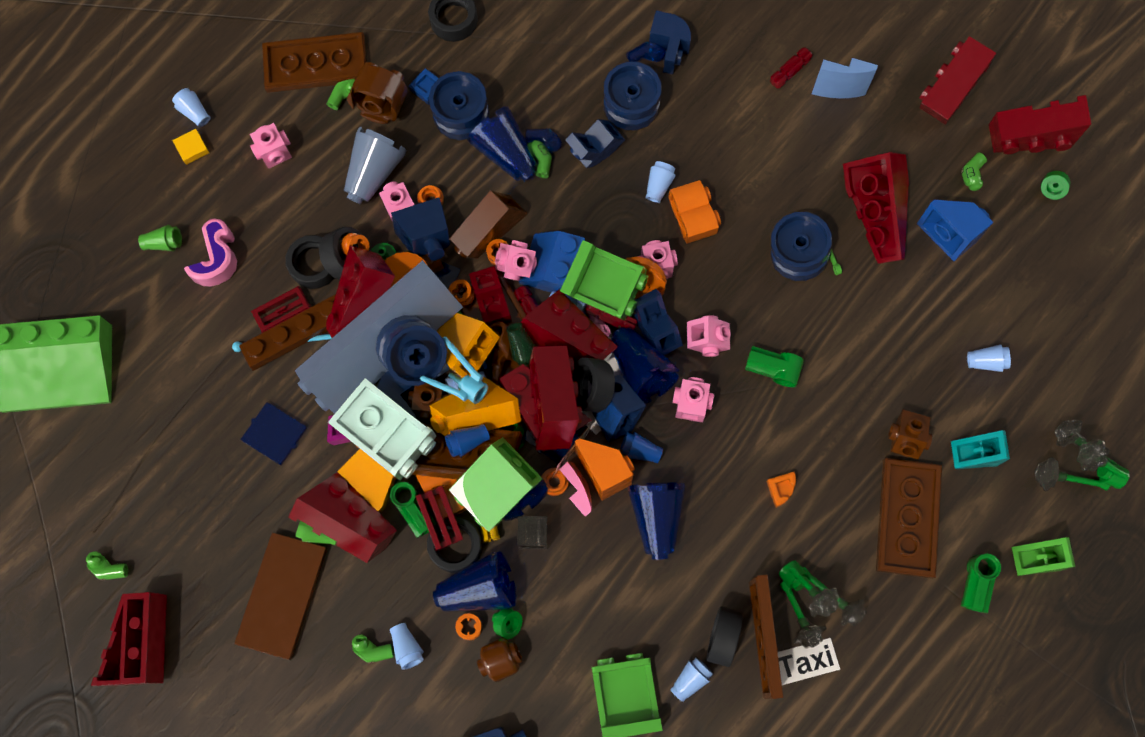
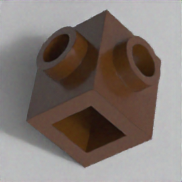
(418, 405)
(910, 434)

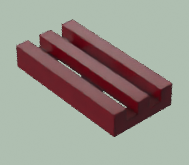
(257, 312)
(431, 496)

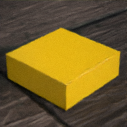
(190, 146)

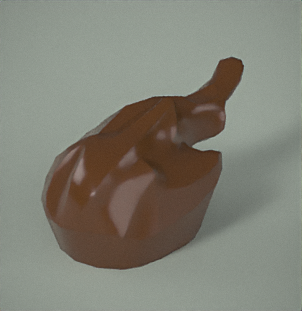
(501, 350)

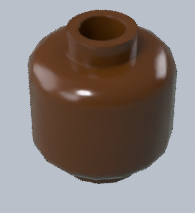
(499, 659)

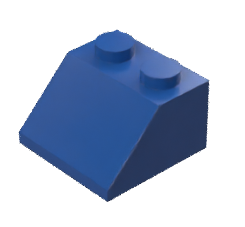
(954, 225)
(554, 259)

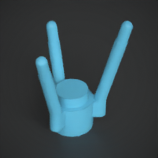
(469, 386)

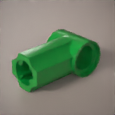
(782, 367)
(411, 509)
(978, 586)

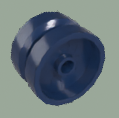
(632, 95)
(458, 104)
(800, 246)
(411, 350)

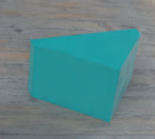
(980, 451)

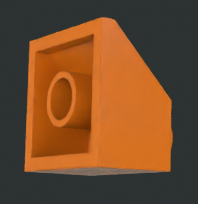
(605, 467)

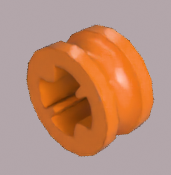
(353, 238)
(491, 246)
(468, 296)
(460, 627)

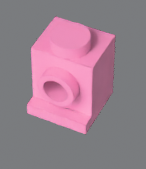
(393, 192)

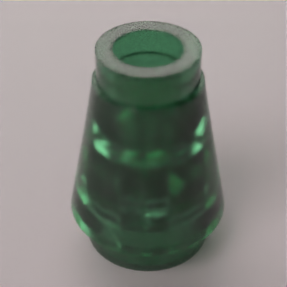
(520, 343)

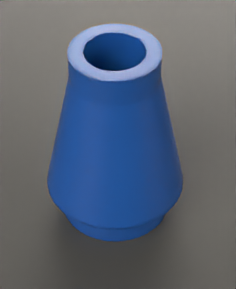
(466, 439)
(640, 448)

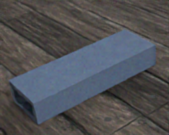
(352, 355)

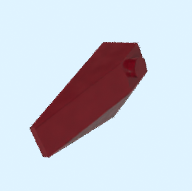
(881, 198)

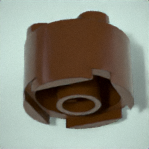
(378, 93)

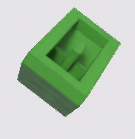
(1043, 557)

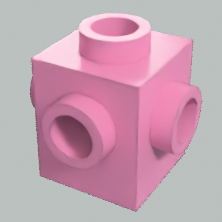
(270, 145)
(661, 254)
(507, 260)
(708, 335)
(691, 408)

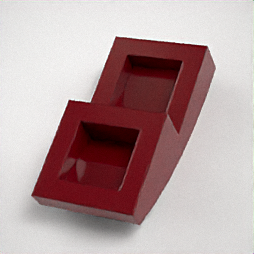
(490, 296)

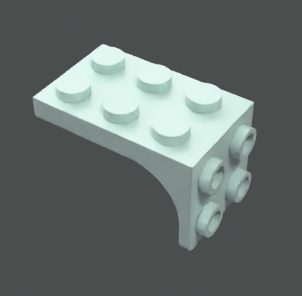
(383, 430)

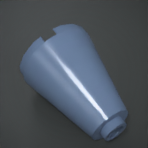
(370, 164)

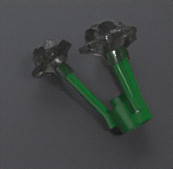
(1090, 456)
(824, 603)

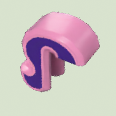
(222, 258)

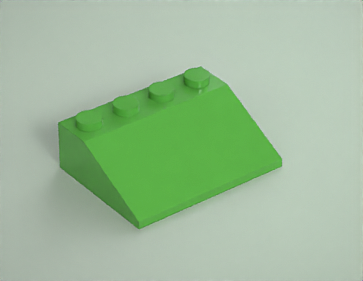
(55, 364)

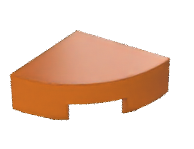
(781, 488)

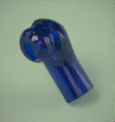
(646, 51)
(547, 136)

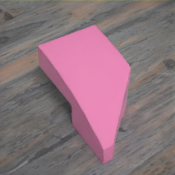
(582, 497)

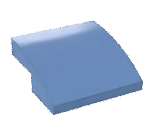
(844, 81)

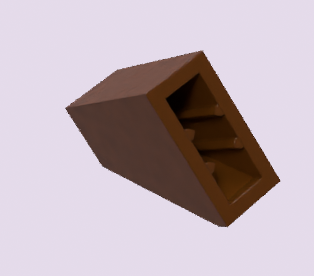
(487, 222)

